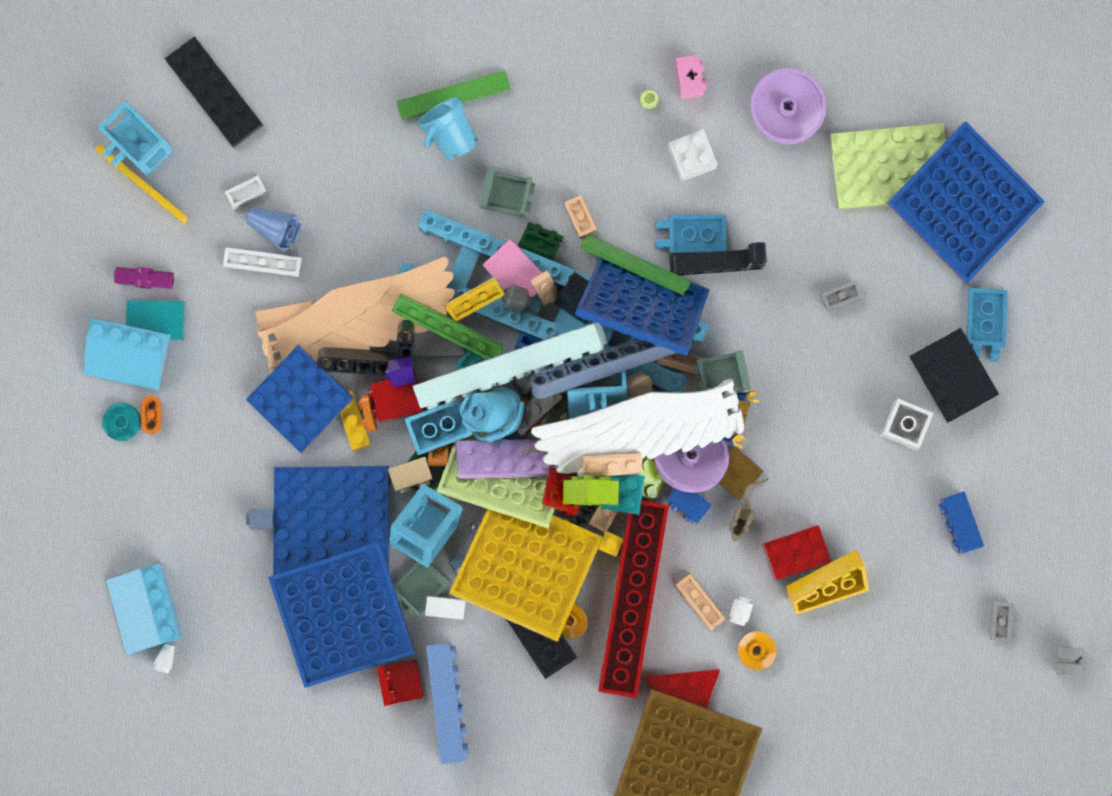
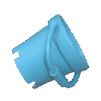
(448, 128)
(493, 412)

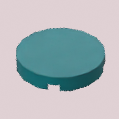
(121, 422)

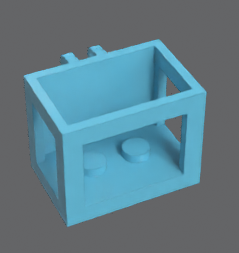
(134, 140)
(588, 400)
(423, 528)

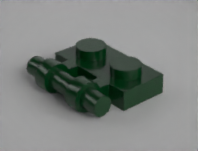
(540, 244)

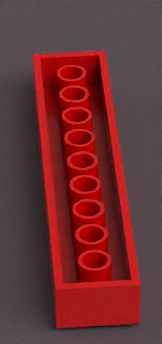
(633, 600)

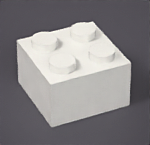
(692, 155)
(906, 424)

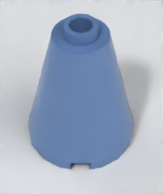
(275, 226)

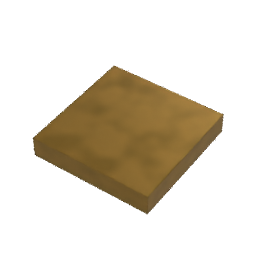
(739, 474)

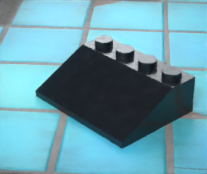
(954, 375)

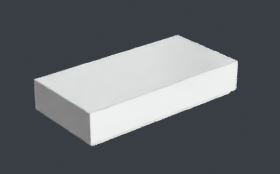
(246, 192)
(444, 607)

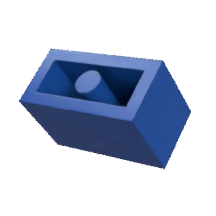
(690, 504)

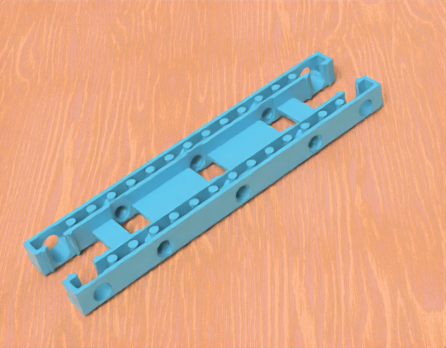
(478, 243)

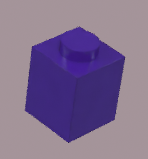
(401, 372)

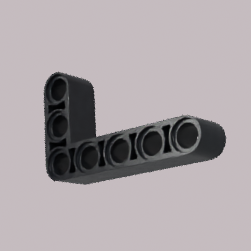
(720, 262)
(372, 357)

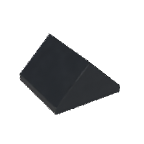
(572, 294)

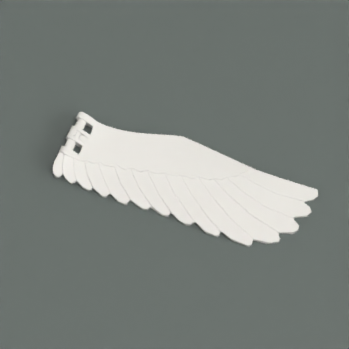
(643, 425)

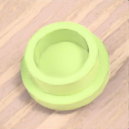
(649, 99)

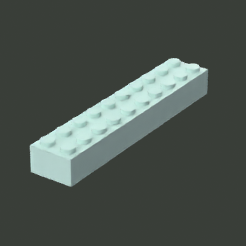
(511, 364)

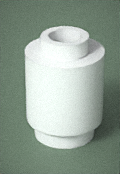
(740, 611)

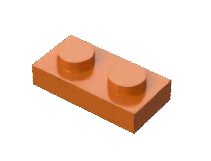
(439, 456)

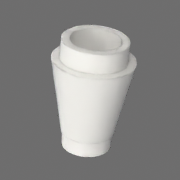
(164, 659)

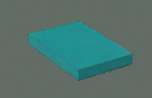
(157, 316)

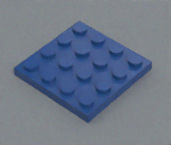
(299, 398)

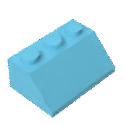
(437, 427)

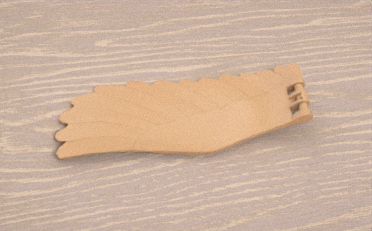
(360, 313)

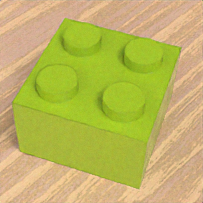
(590, 491)

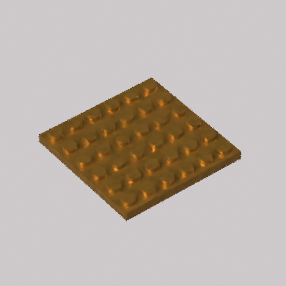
(687, 751)

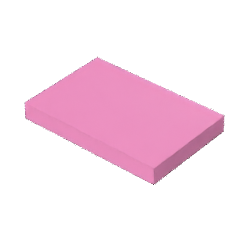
(512, 267)

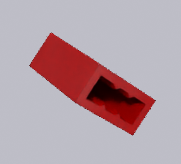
(394, 402)

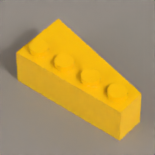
(829, 584)

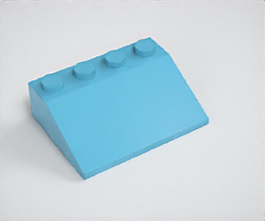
(125, 353)
(144, 608)

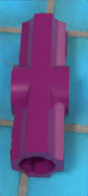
(144, 278)

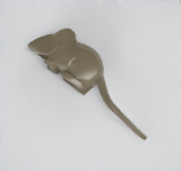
(556, 414)
(743, 515)

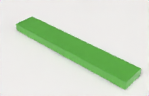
(466, 91)
(635, 264)
(447, 327)

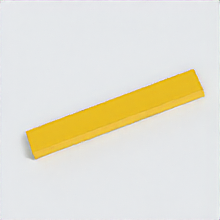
(145, 187)

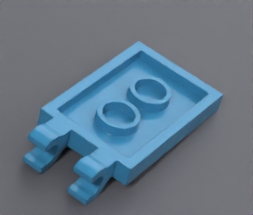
(693, 234)
(987, 320)

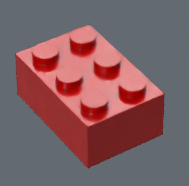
(796, 552)

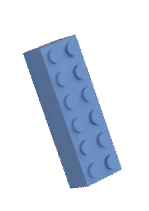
(446, 703)

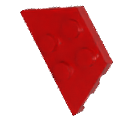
(689, 686)

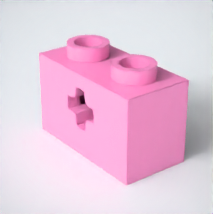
(687, 87)

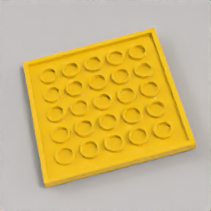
(526, 570)

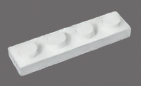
(262, 262)

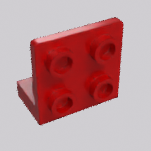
(554, 493)
(400, 682)

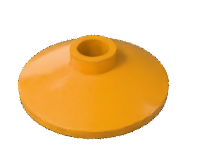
(577, 627)
(767, 650)

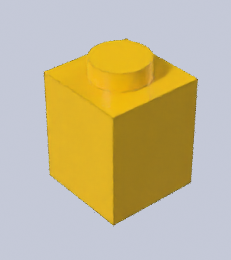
(610, 544)

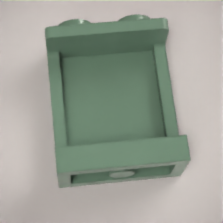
(506, 193)
(717, 369)
(418, 584)

